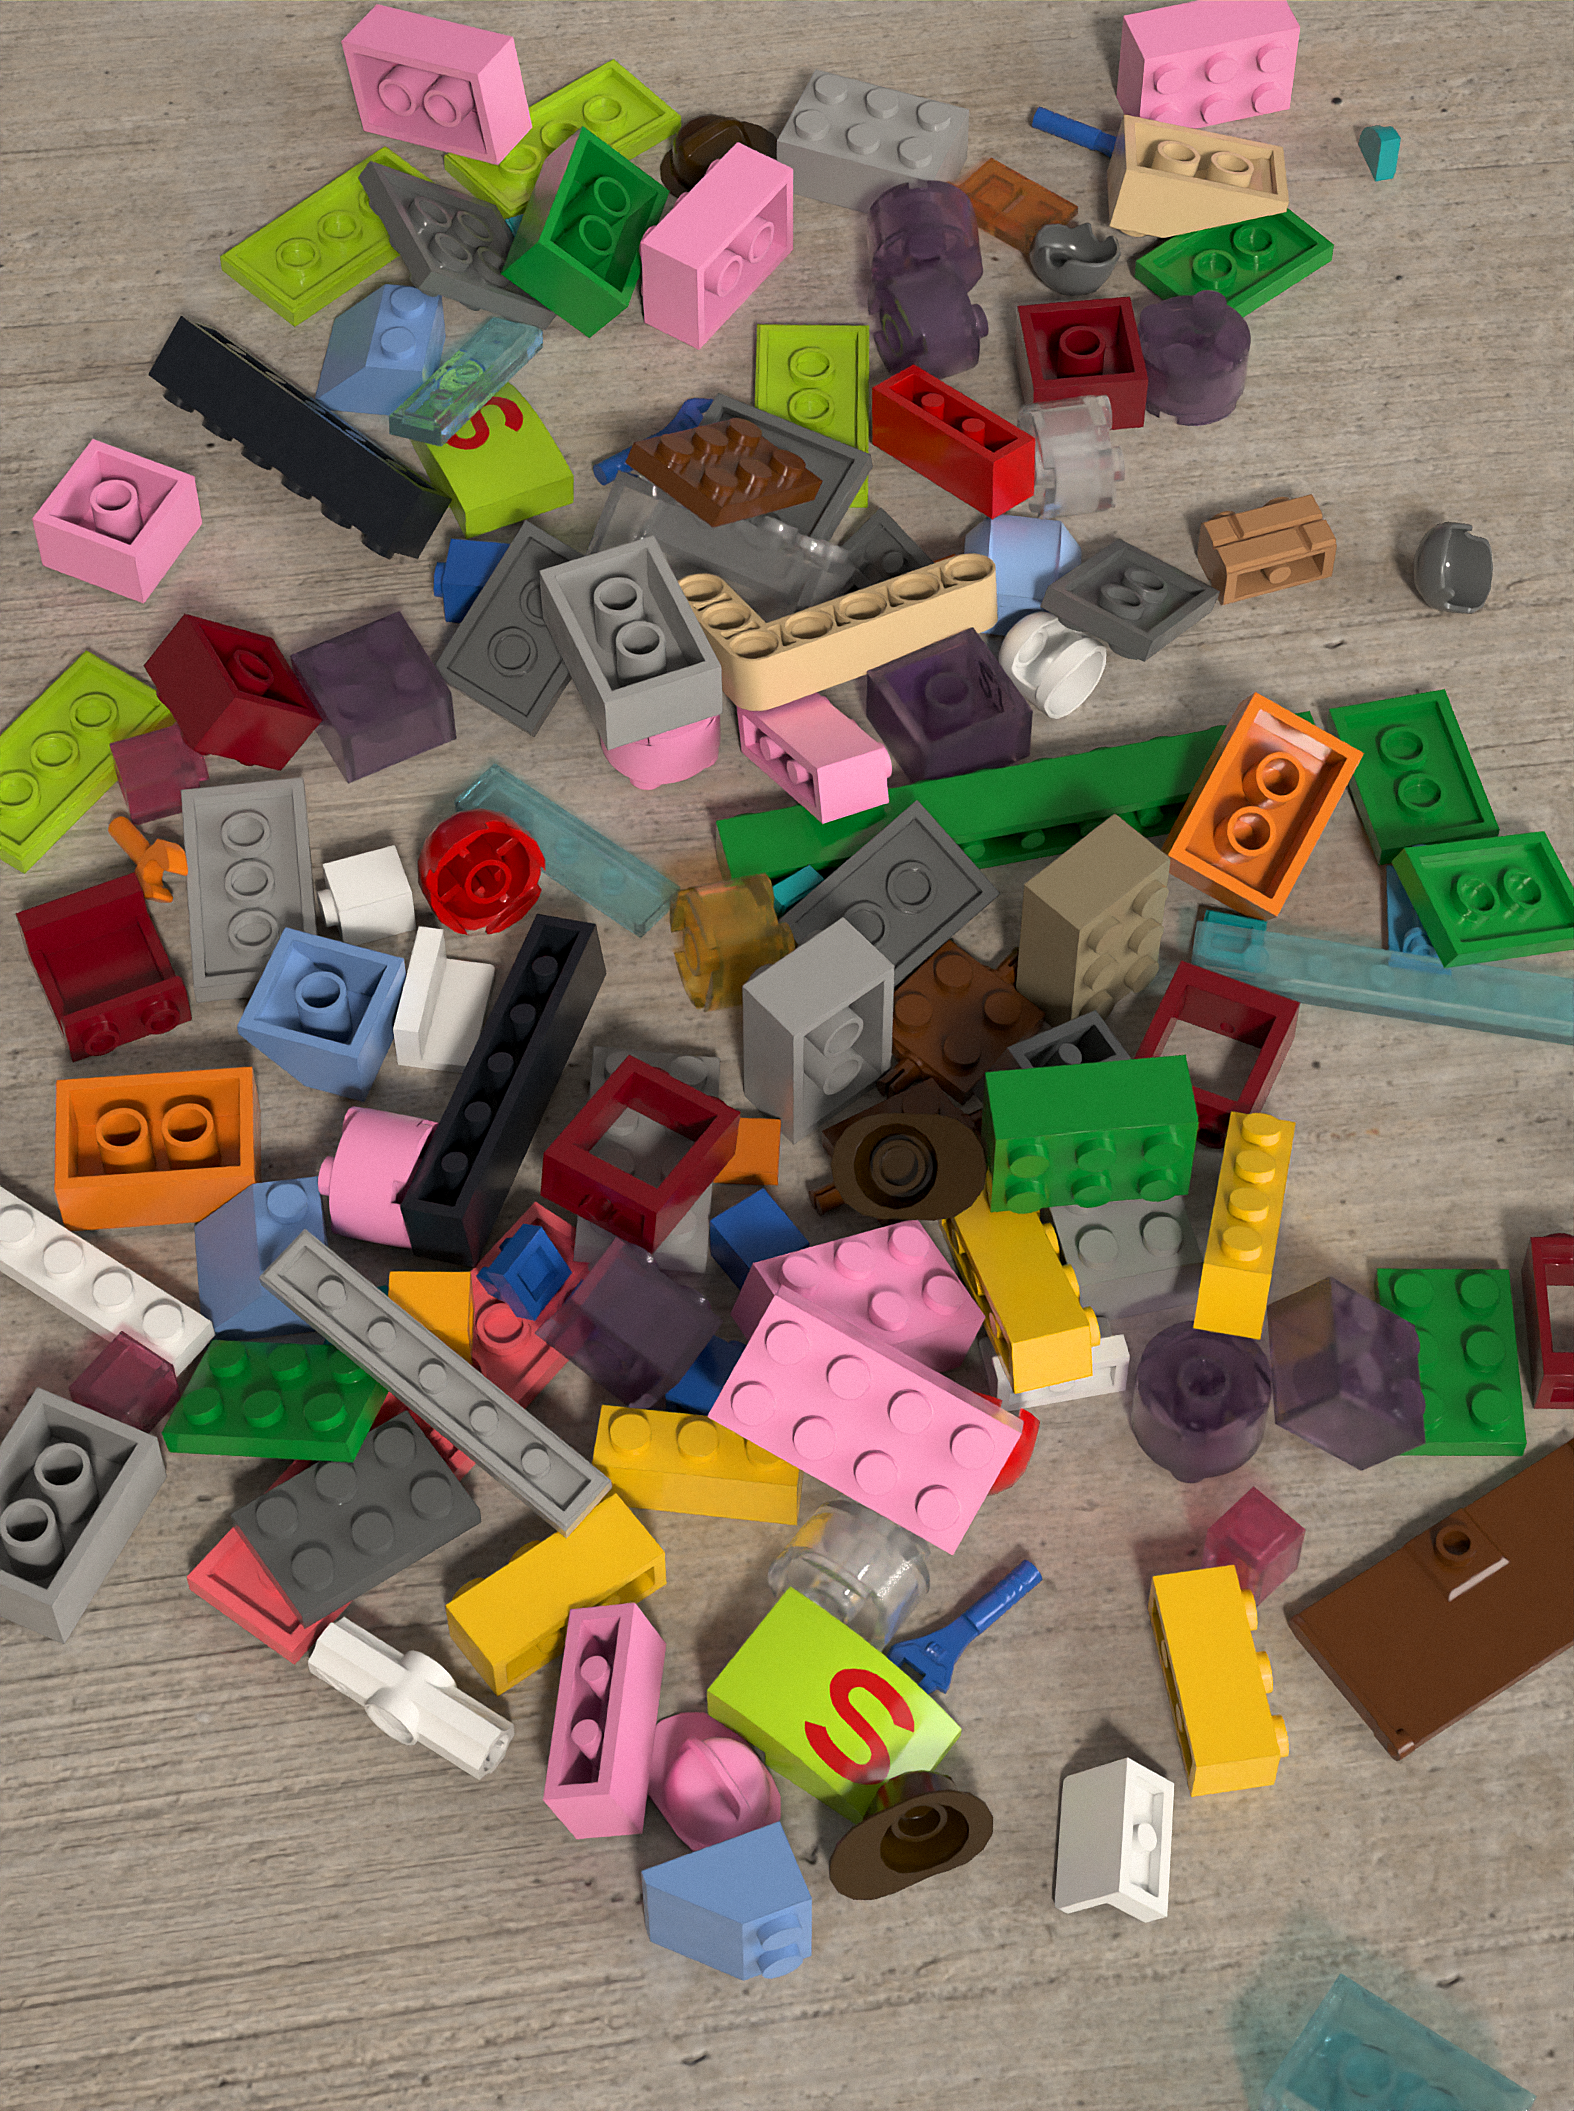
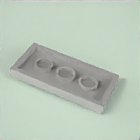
(244, 880)
(650, 1154)

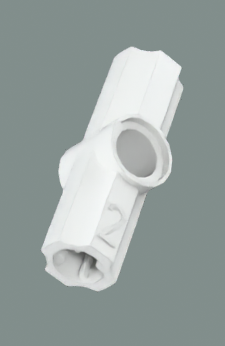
(411, 1698)

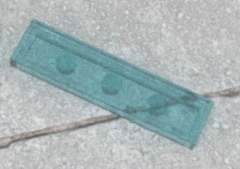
(466, 382)
(577, 853)

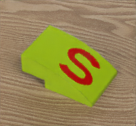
(499, 466)
(828, 1707)

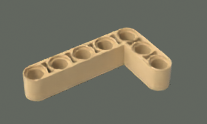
(841, 637)

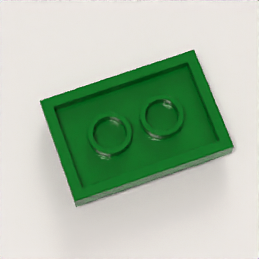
(1240, 260)
(1414, 773)
(1490, 897)
(1463, 1358)
(275, 1403)

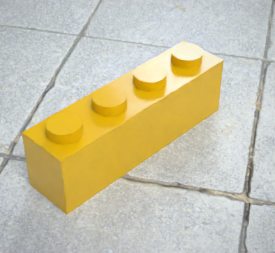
(1244, 1225)
(1024, 1294)

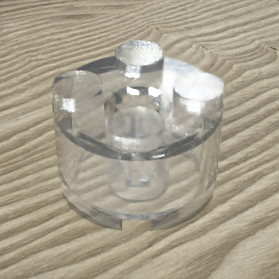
(1072, 456)
(856, 1568)

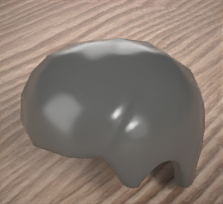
(1073, 258)
(1453, 568)

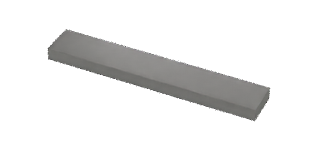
(436, 1383)

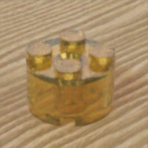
(726, 938)

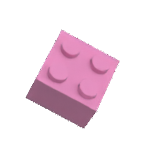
(117, 520)

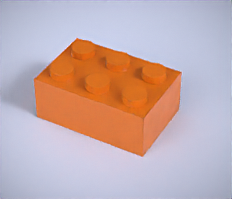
(1259, 808)
(154, 1146)

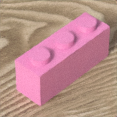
(817, 756)
(605, 1721)

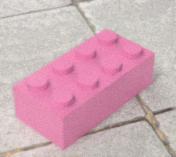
(867, 1419)

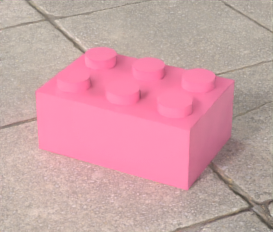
(1208, 61)
(437, 84)
(717, 245)
(881, 1282)

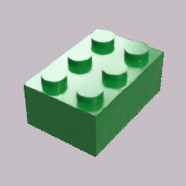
(585, 232)
(1088, 1133)

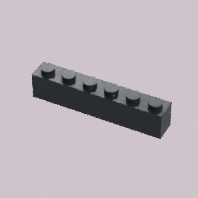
(299, 439)
(504, 1091)

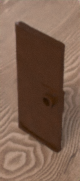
(1454, 1610)

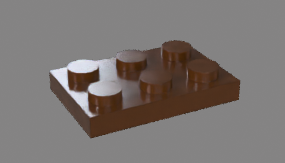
(724, 471)

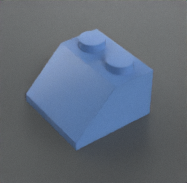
(382, 351)
(325, 1012)
(241, 1243)
(733, 1905)

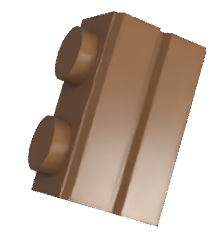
(1266, 548)

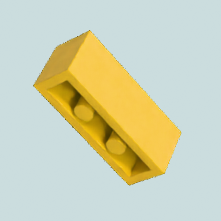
(693, 1467)
(522, 1611)
(1216, 1680)

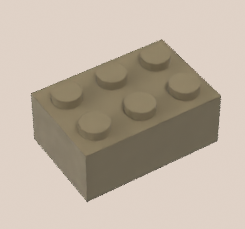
(1093, 924)

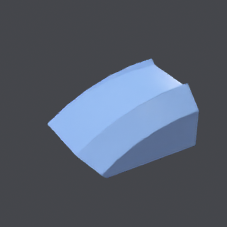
(1027, 560)

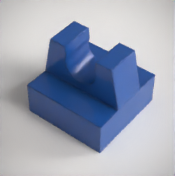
(526, 1272)

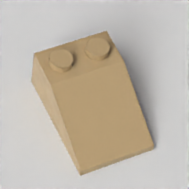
(1190, 179)

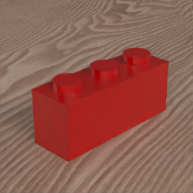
(953, 441)

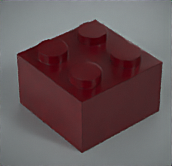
(1083, 352)
(232, 693)

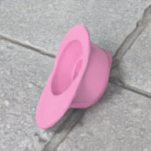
(709, 1781)

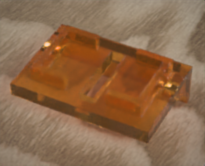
(997, 187)

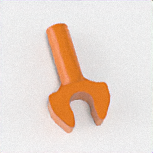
(150, 859)

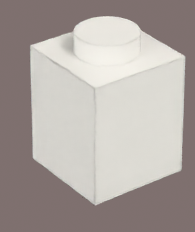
(367, 897)

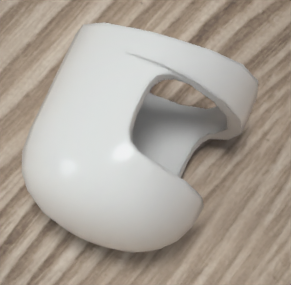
(1051, 663)

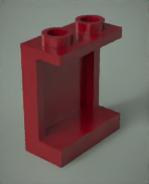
(103, 967)

